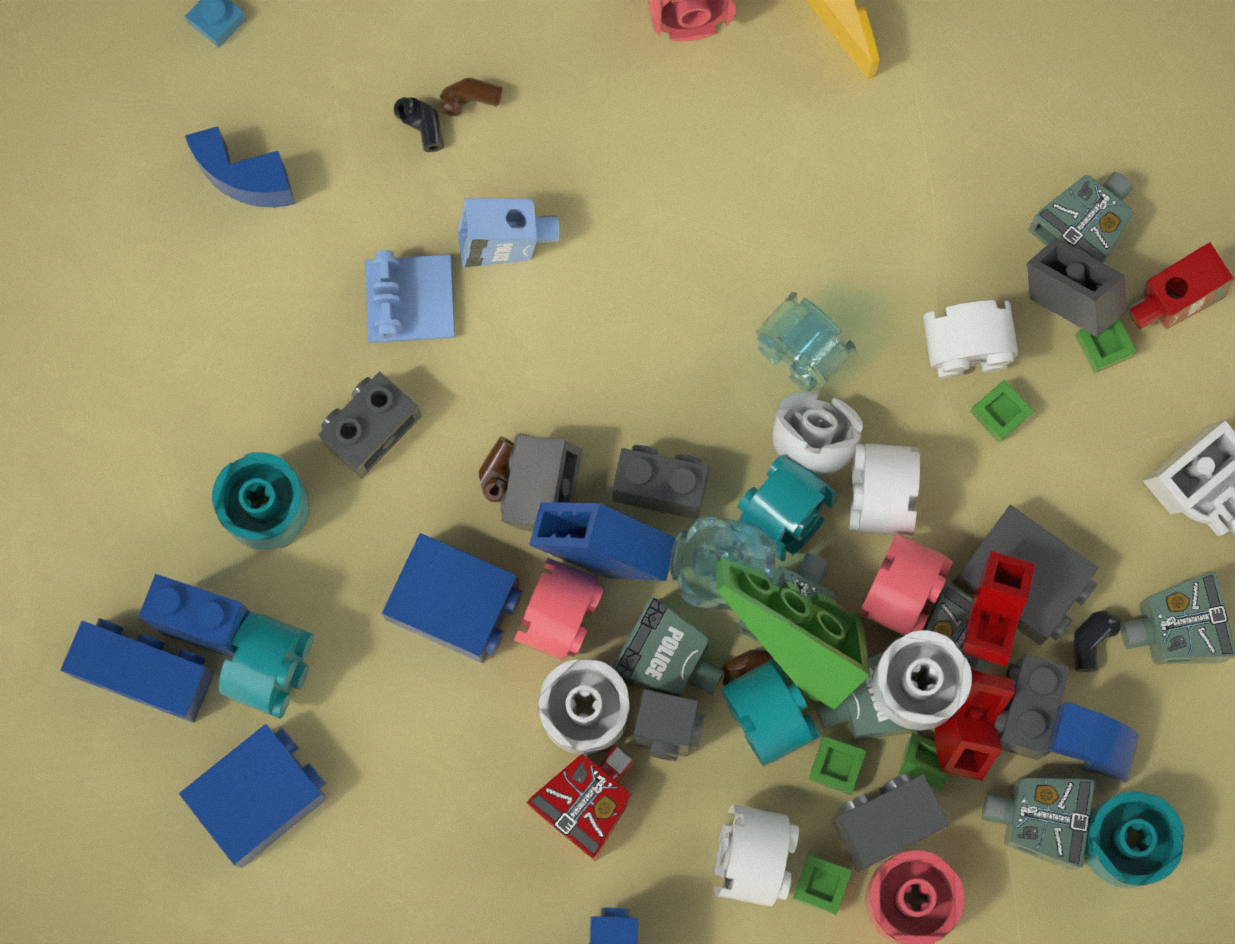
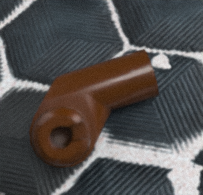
(467, 90)
(494, 470)
(743, 663)

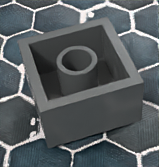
(890, 822)

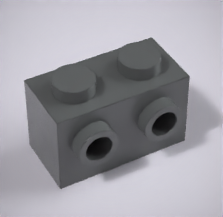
(1077, 287)
(369, 423)
(539, 473)
(660, 481)
(1031, 714)
(667, 725)

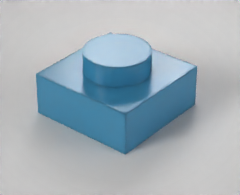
(215, 19)

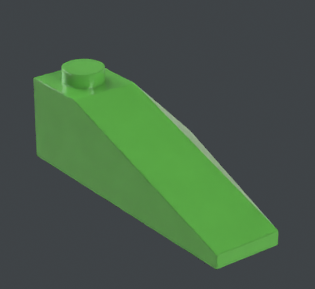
(809, 638)

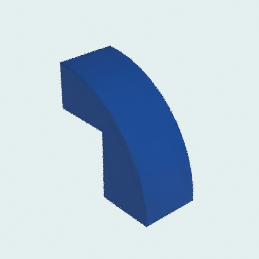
(253, 181)
(1096, 739)

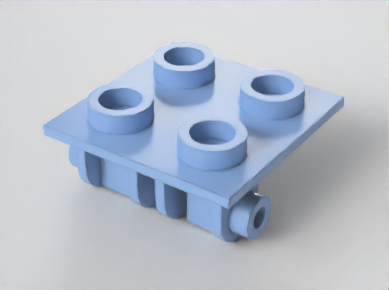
(409, 298)

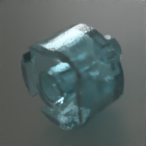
(804, 342)
(704, 544)

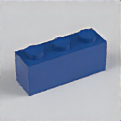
(138, 669)

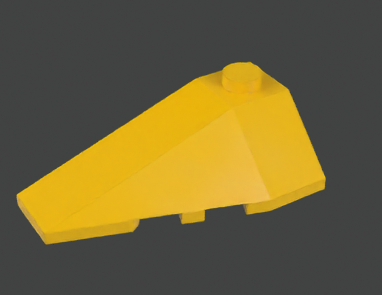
(851, 30)

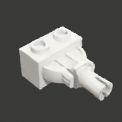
(1200, 479)

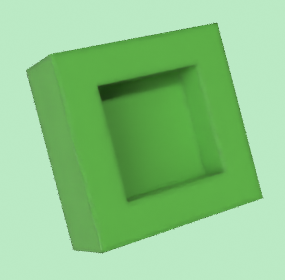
(1107, 349)
(1001, 411)
(920, 759)
(837, 765)
(822, 884)

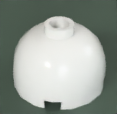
(816, 432)

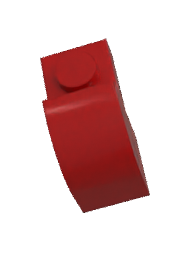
(997, 608)
(968, 740)

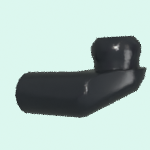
(422, 118)
(1090, 635)

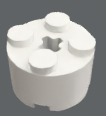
(971, 337)
(884, 488)
(942, 666)
(584, 681)
(755, 856)

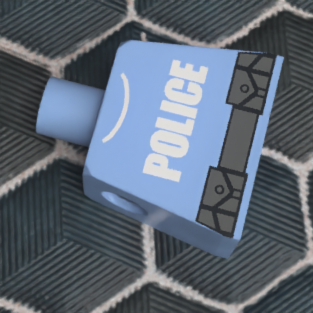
(502, 231)

